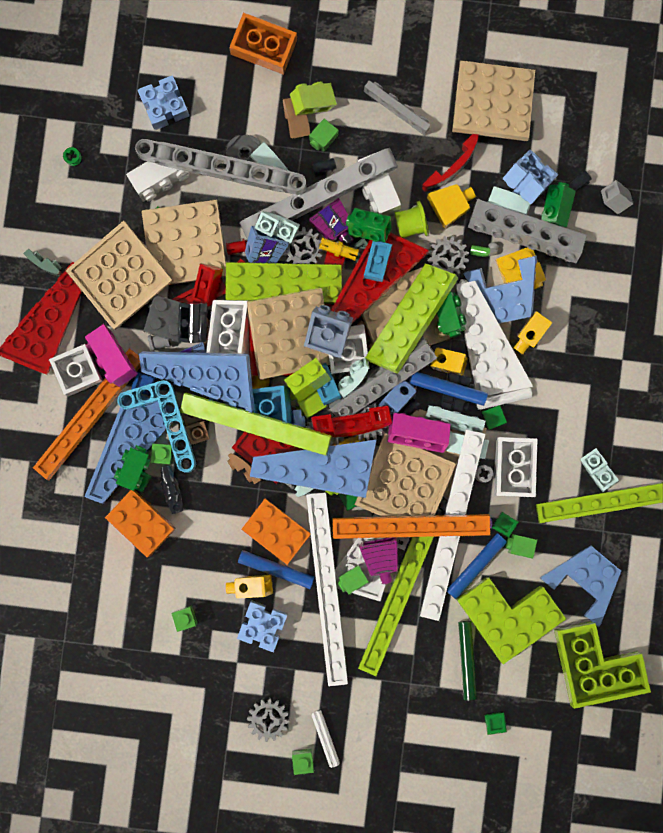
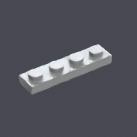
(402, 111)

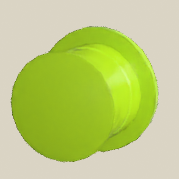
(412, 221)

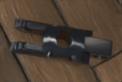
(171, 490)

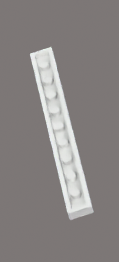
(456, 505)
(327, 588)

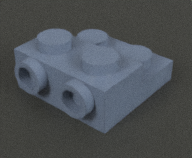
(328, 331)

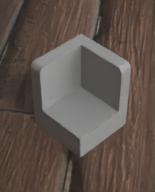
(617, 197)

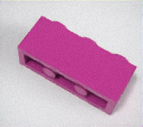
(110, 356)
(419, 432)

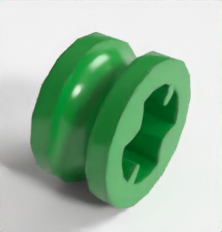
(75, 161)

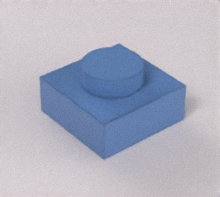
(297, 418)

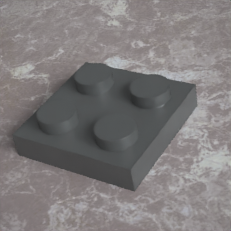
(163, 318)

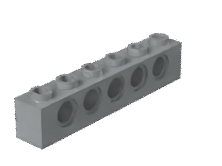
(522, 223)
(381, 380)

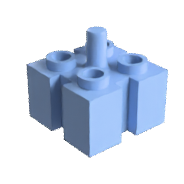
(163, 102)
(529, 177)
(262, 626)

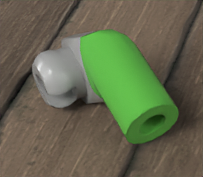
(483, 251)

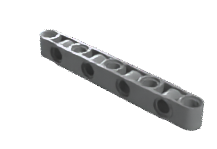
(206, 163)
(321, 192)

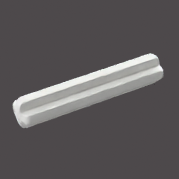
(506, 398)
(325, 738)

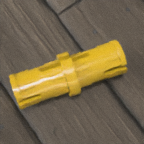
(338, 248)

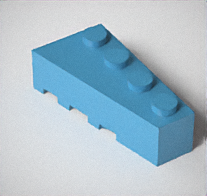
(270, 402)

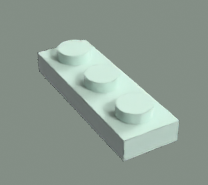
(455, 419)

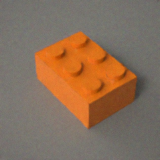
(263, 43)
(140, 523)
(276, 531)

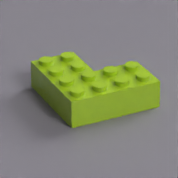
(505, 627)
(590, 676)

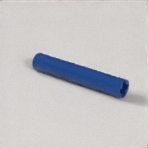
(449, 388)
(476, 566)
(276, 569)

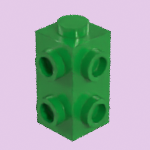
(558, 204)
(369, 225)
(451, 320)
(134, 462)

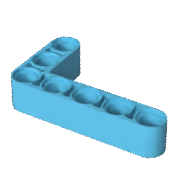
(163, 400)

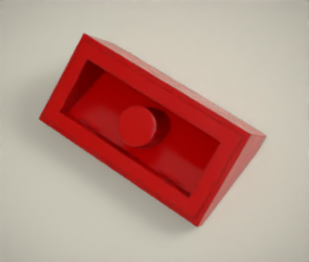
(207, 284)

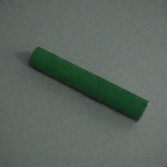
(467, 660)

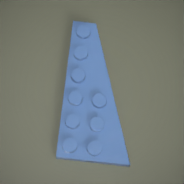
(209, 374)
(131, 428)
(342, 470)

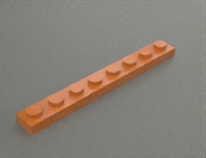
(81, 423)
(411, 526)

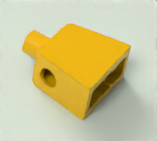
(450, 203)
(537, 324)
(454, 362)
(257, 586)

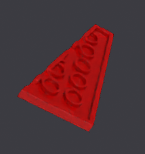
(361, 292)
(43, 327)

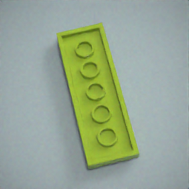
(267, 280)
(411, 318)

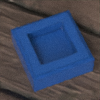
(142, 380)

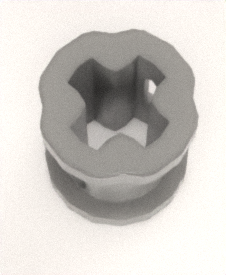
(157, 342)
(488, 476)

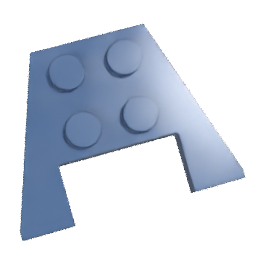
(511, 299)
(593, 574)

